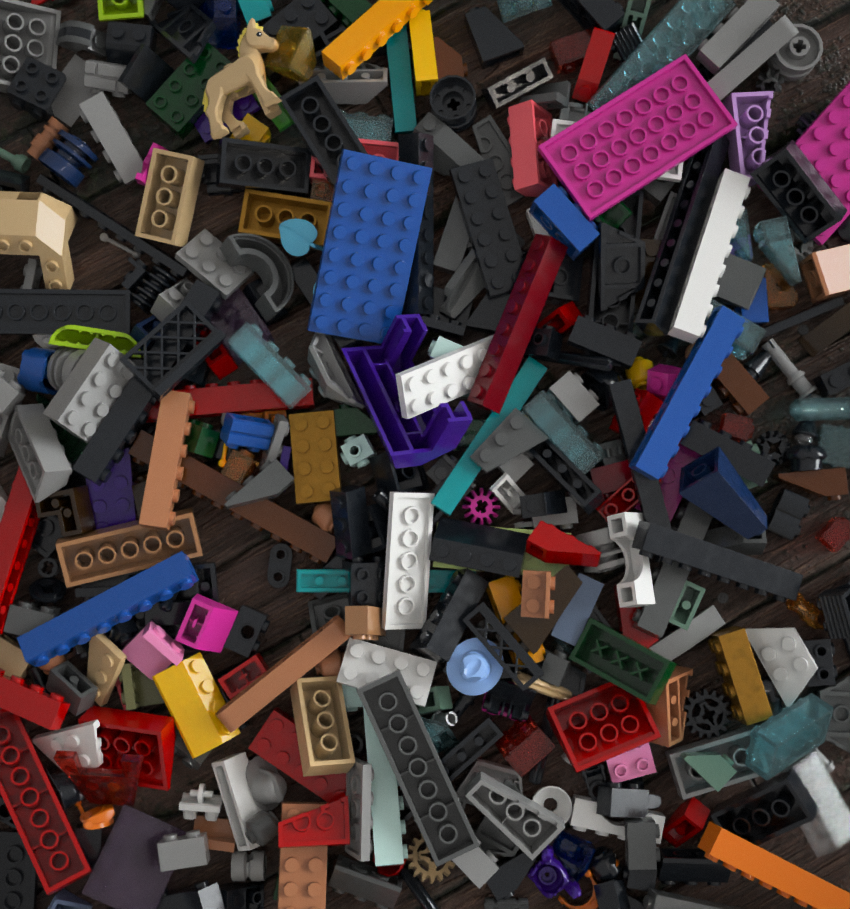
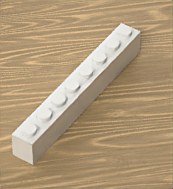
(709, 256)

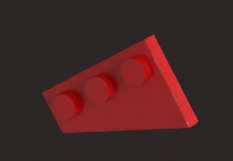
(317, 827)

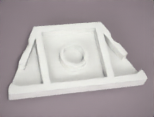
(784, 659)
(77, 738)

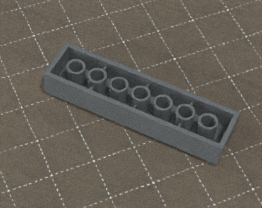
(417, 767)

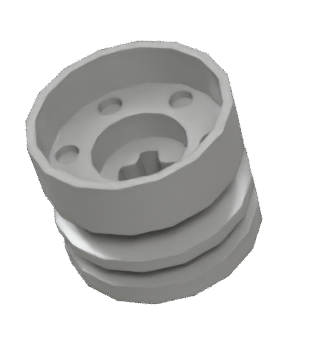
(62, 364)
(609, 552)

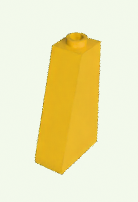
(423, 52)

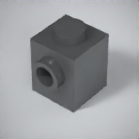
(555, 667)

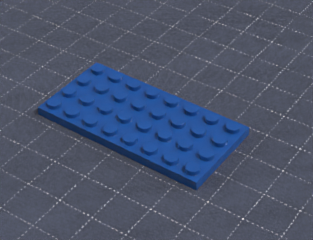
(368, 246)

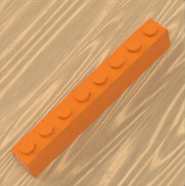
(771, 870)

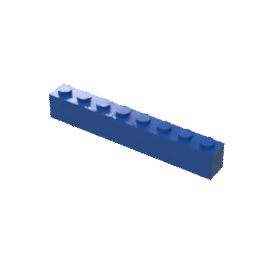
(686, 394)
(107, 609)

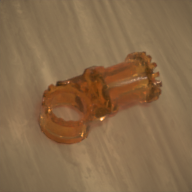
(807, 611)

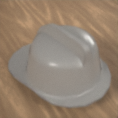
(265, 783)

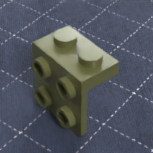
(138, 688)

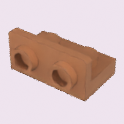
(536, 594)

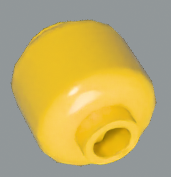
(638, 372)

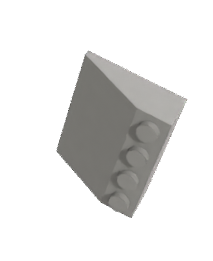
(25, 33)

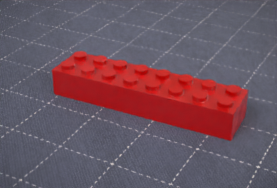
(37, 809)

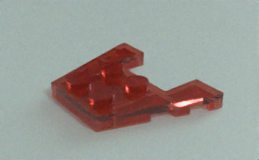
(101, 784)

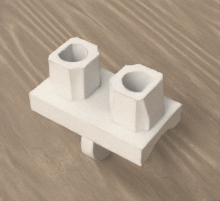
(201, 801)

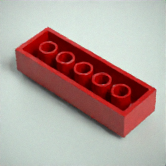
(279, 746)

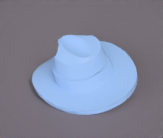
(473, 667)

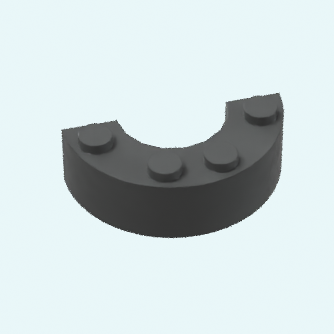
(268, 263)

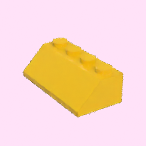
(193, 702)

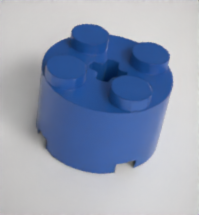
(34, 370)

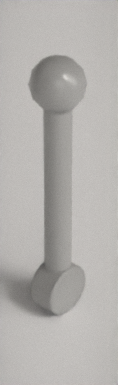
(105, 238)

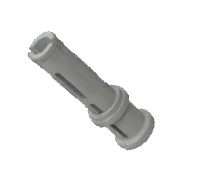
(794, 377)

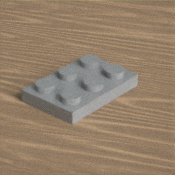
(208, 263)

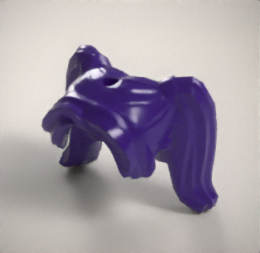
(558, 876)

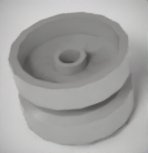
(798, 55)

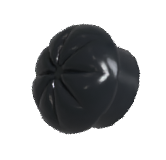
(806, 457)

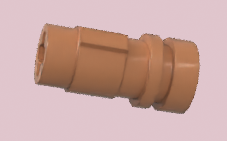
(44, 140)

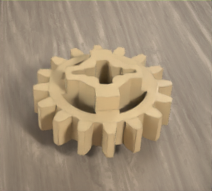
(421, 858)

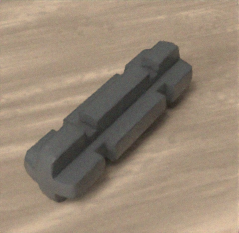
(510, 903)

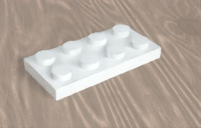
(367, 662)

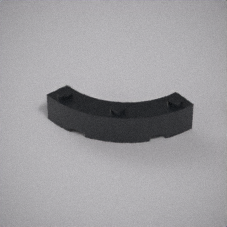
(197, 896)

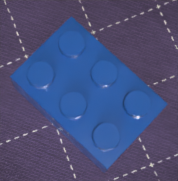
(564, 220)

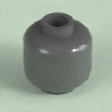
(262, 827)

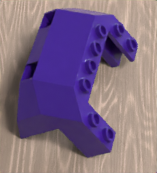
(374, 369)

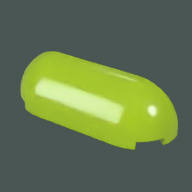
(81, 337)

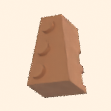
(668, 711)

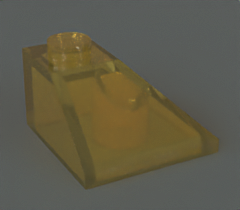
(295, 53)

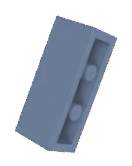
(575, 616)

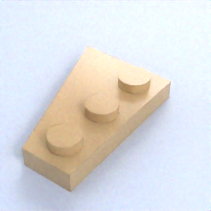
(104, 666)

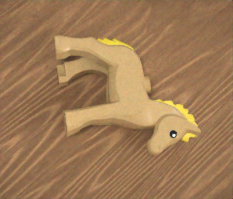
(239, 80)

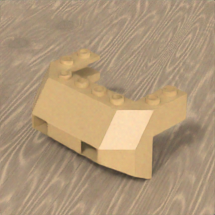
(40, 227)

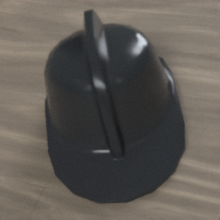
(67, 789)

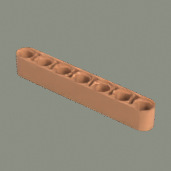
(283, 674)

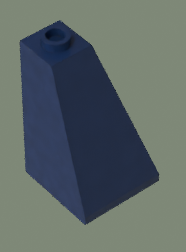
(721, 492)

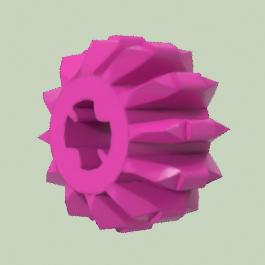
(473, 504)

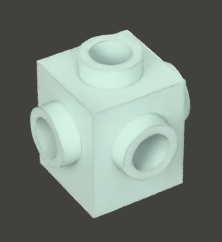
(365, 451)

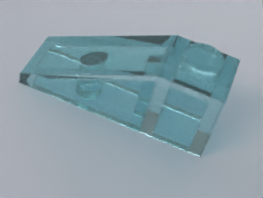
(777, 245)

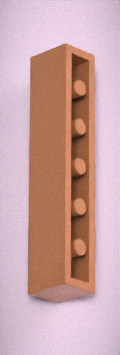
(166, 461)

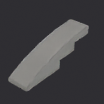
(680, 640)

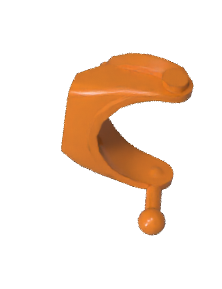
(96, 817)
(591, 904)

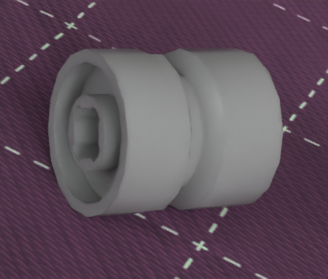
(248, 866)

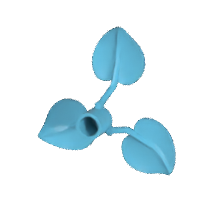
(298, 236)

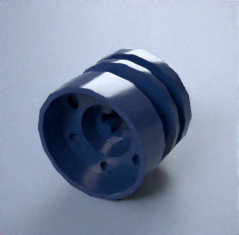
(68, 158)

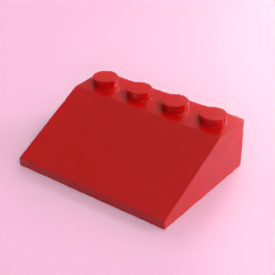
(601, 725)
(138, 735)

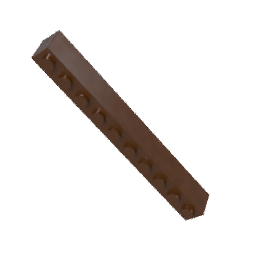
(262, 514)

